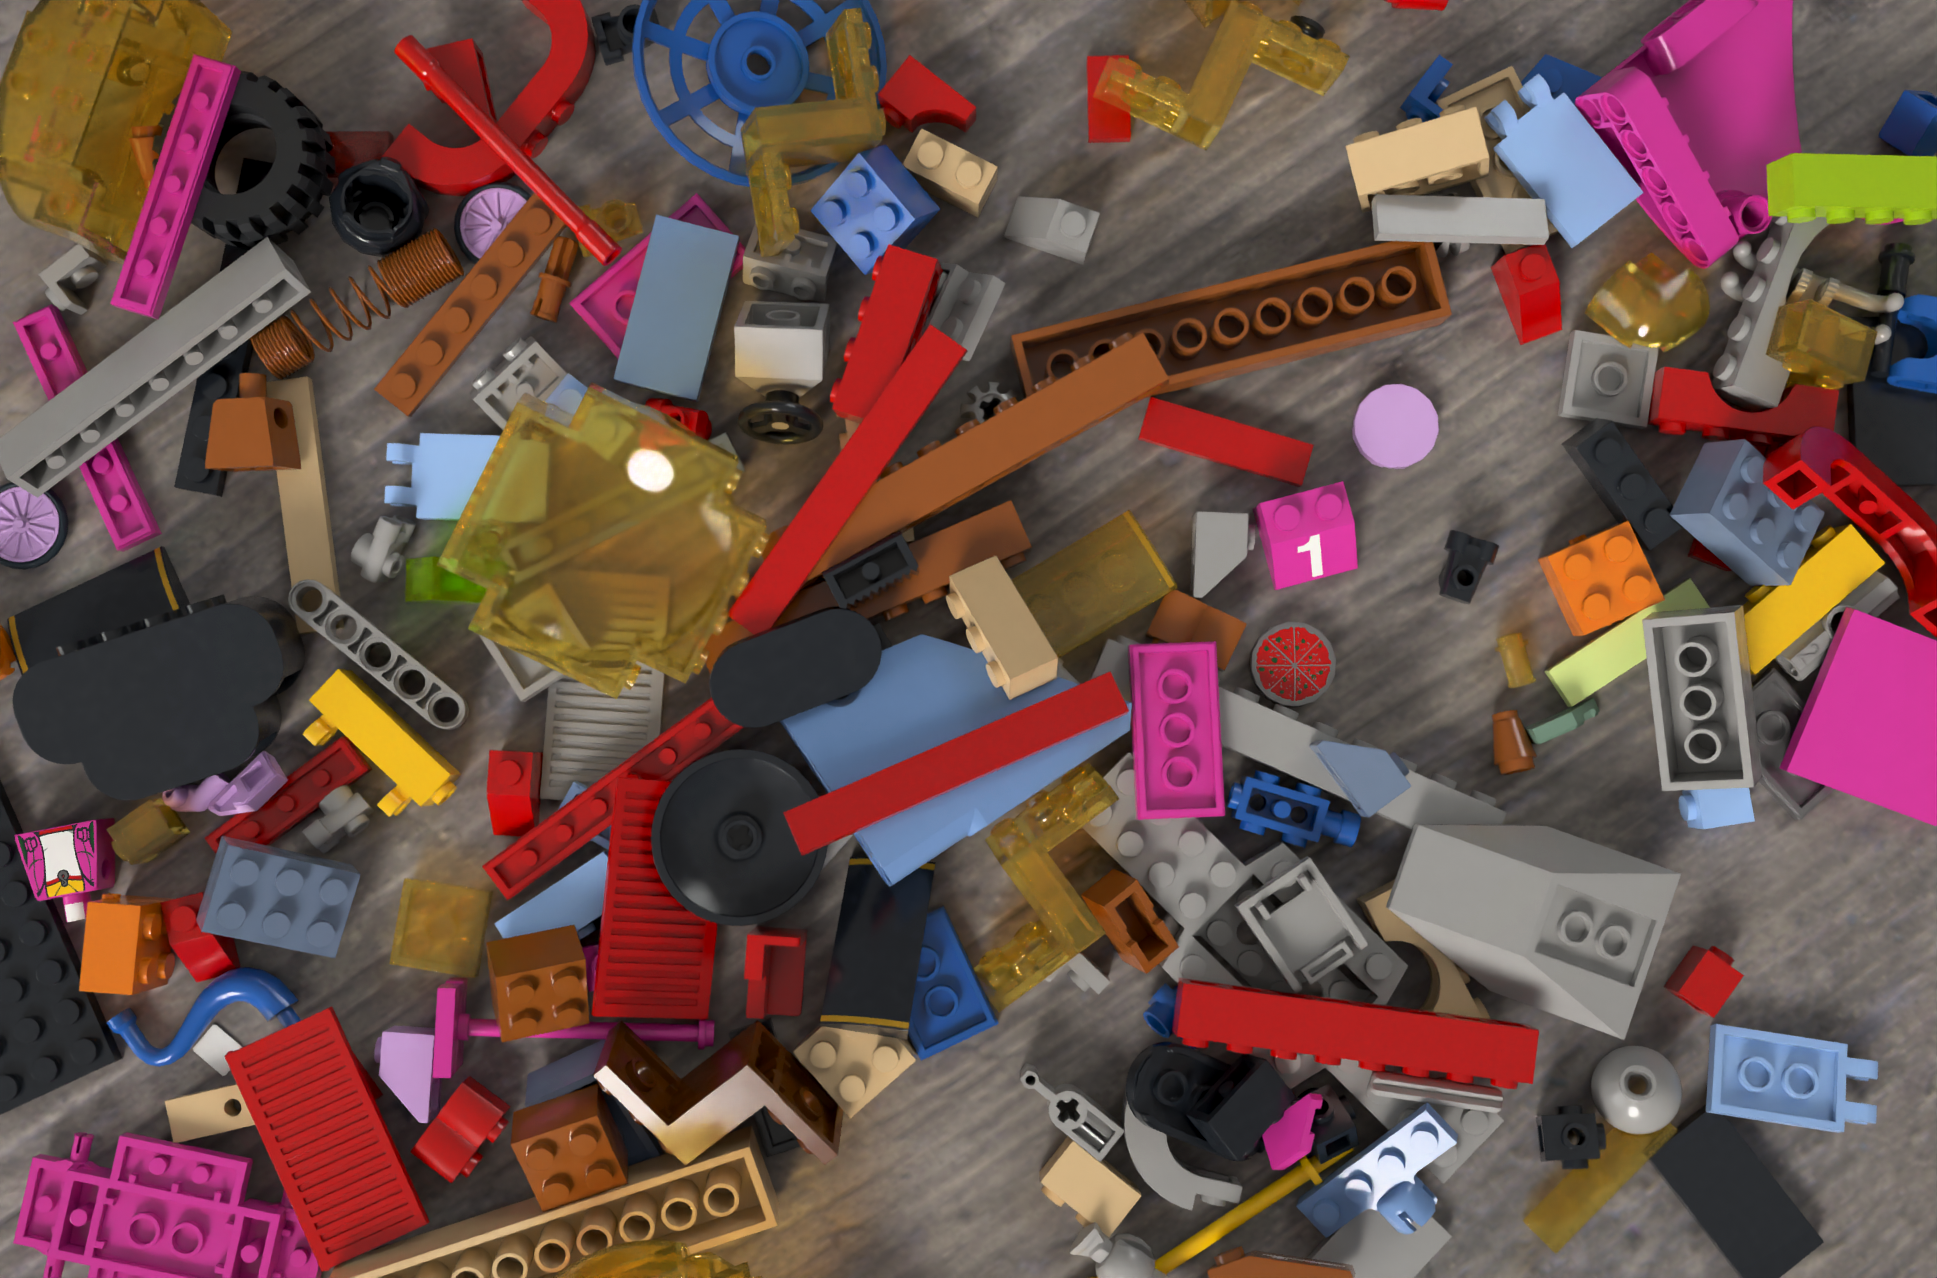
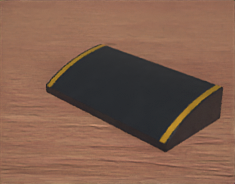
(109, 601)
(877, 951)

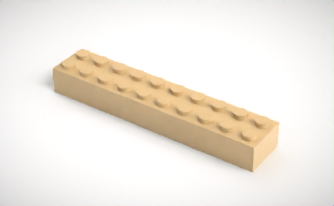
(699, 1204)

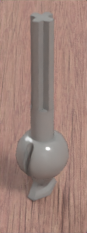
(1116, 1257)

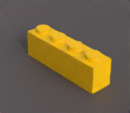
(1827, 574)

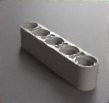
(364, 640)

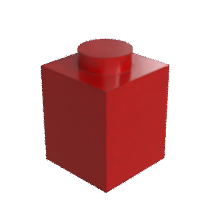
(1704, 979)

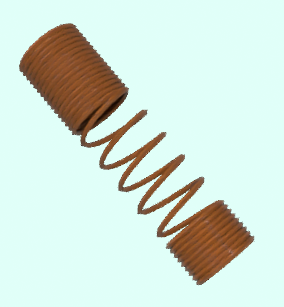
(409, 273)

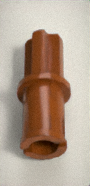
(555, 279)

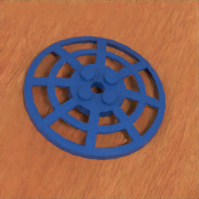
(732, 80)

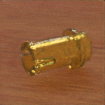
(1515, 659)

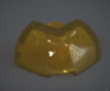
(1651, 304)

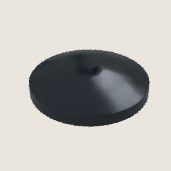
(727, 841)

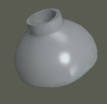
(1632, 1111)

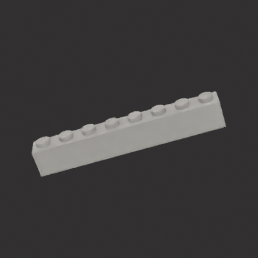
(151, 368)

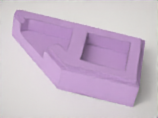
(250, 787)

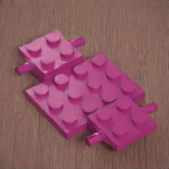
(158, 1215)

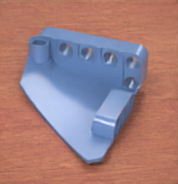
(913, 703)

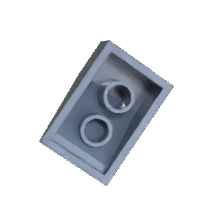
(576, 1073)

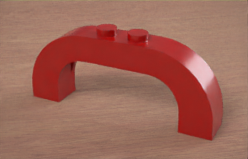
(528, 121)
(1833, 466)

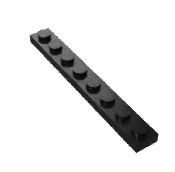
(219, 381)

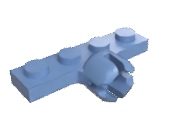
(1384, 1177)

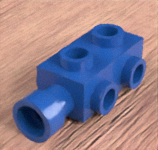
(1277, 811)

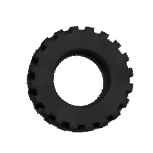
(294, 182)

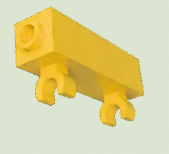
(385, 739)

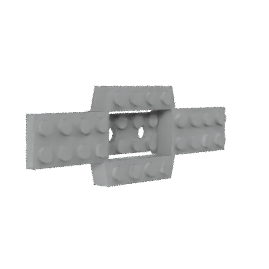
(1199, 888)

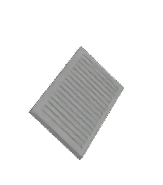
(595, 732)

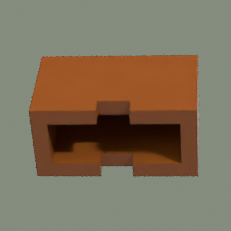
(1130, 920)

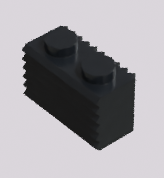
(871, 571)

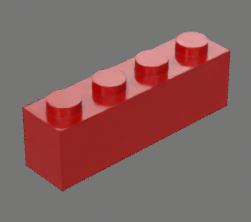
(888, 329)

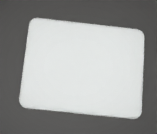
(213, 1048)

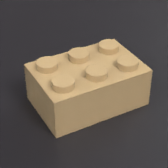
(1420, 156)

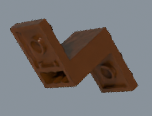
(719, 1093)

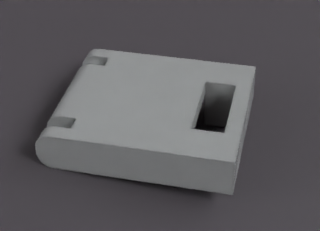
(1304, 930)

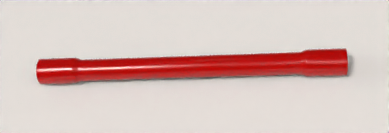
(429, 70)

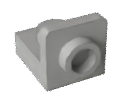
(71, 271)
(1084, 973)

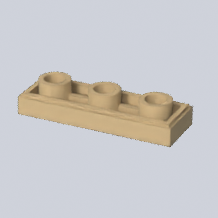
(207, 1113)

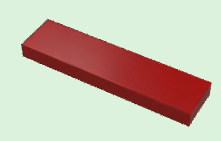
(1225, 442)
(298, 797)

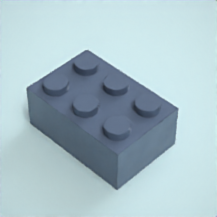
(1742, 518)
(277, 897)

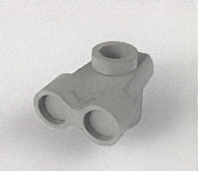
(381, 552)
(344, 815)

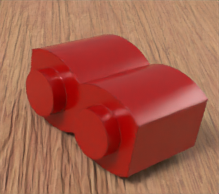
(461, 1129)

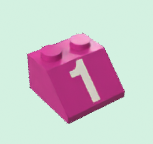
(1307, 535)

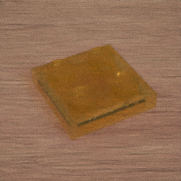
(441, 927)

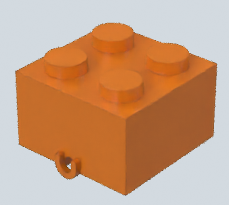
(1601, 579)
(125, 945)

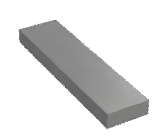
(1459, 219)

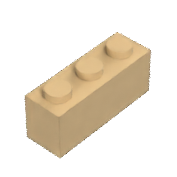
(1001, 628)

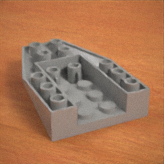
(1537, 915)

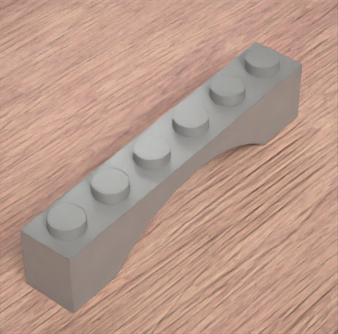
(1744, 370)

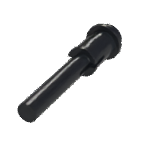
(1893, 279)

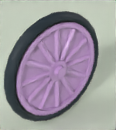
(485, 215)
(30, 527)

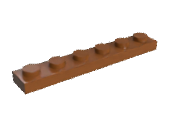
(471, 306)

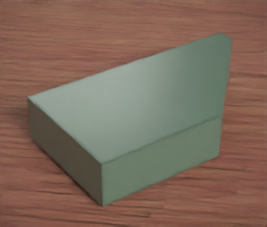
(1562, 722)

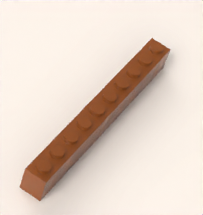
(997, 446)

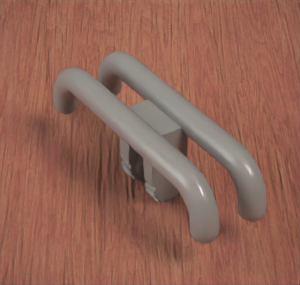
(1811, 286)

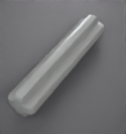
(1436, 1091)

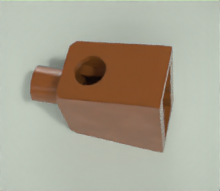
(252, 431)

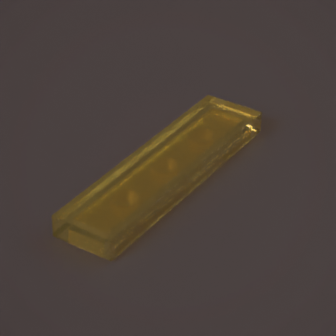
(1589, 1190)

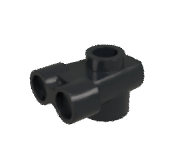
(616, 33)
(1468, 555)

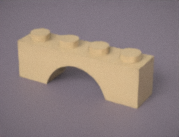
(1448, 980)

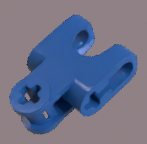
(1914, 372)

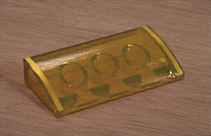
(1094, 583)

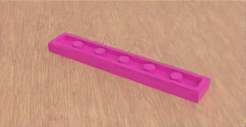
(176, 187)
(108, 471)

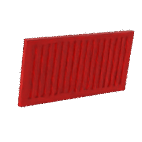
(651, 948)
(327, 1139)

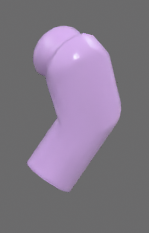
(195, 797)

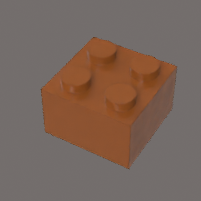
(538, 983)
(569, 1148)

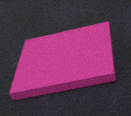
(1873, 718)

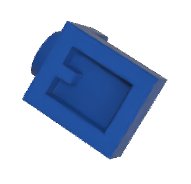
(1422, 98)

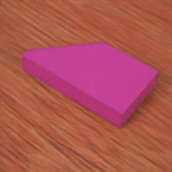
(1292, 1135)

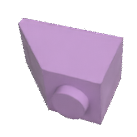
(407, 1069)

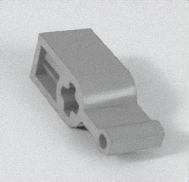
(1074, 1123)

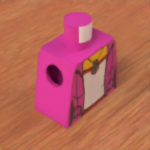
(69, 863)

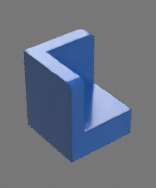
(1913, 124)

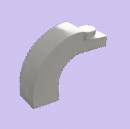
(1170, 1175)

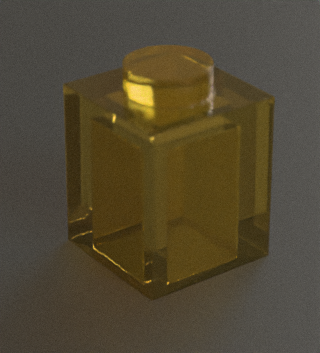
(147, 832)

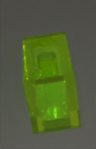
(435, 585)

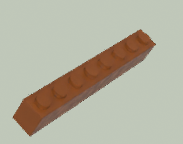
(938, 555)

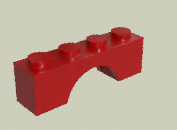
(1688, 402)

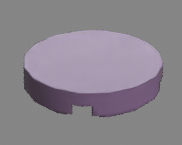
(1395, 426)

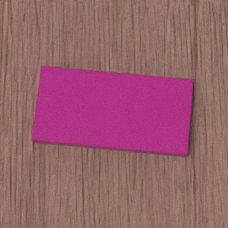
(610, 298)
(1176, 730)

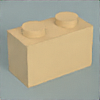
(951, 172)
(1088, 1186)

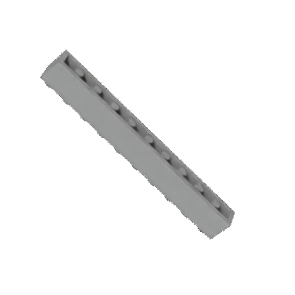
(1283, 744)

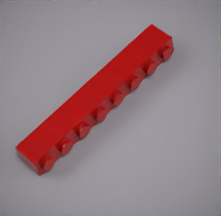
(1355, 1031)

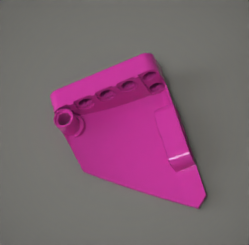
(1702, 119)

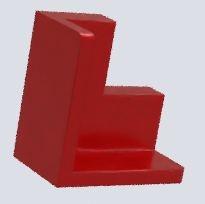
(775, 971)

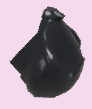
(377, 207)

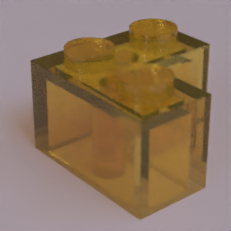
(1820, 345)

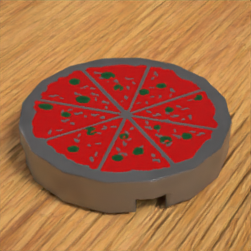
(1292, 664)

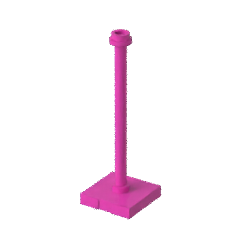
(456, 1026)

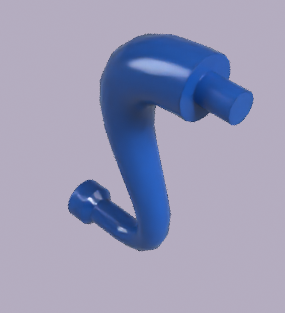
(240, 984)

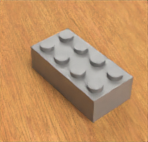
(1702, 698)

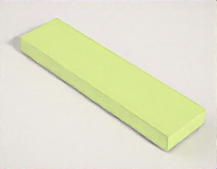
(1616, 648)

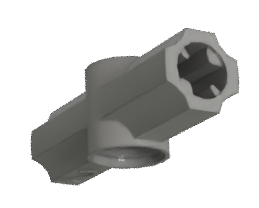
(1812, 646)

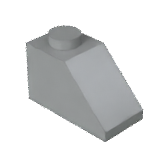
(1053, 227)
(1217, 547)

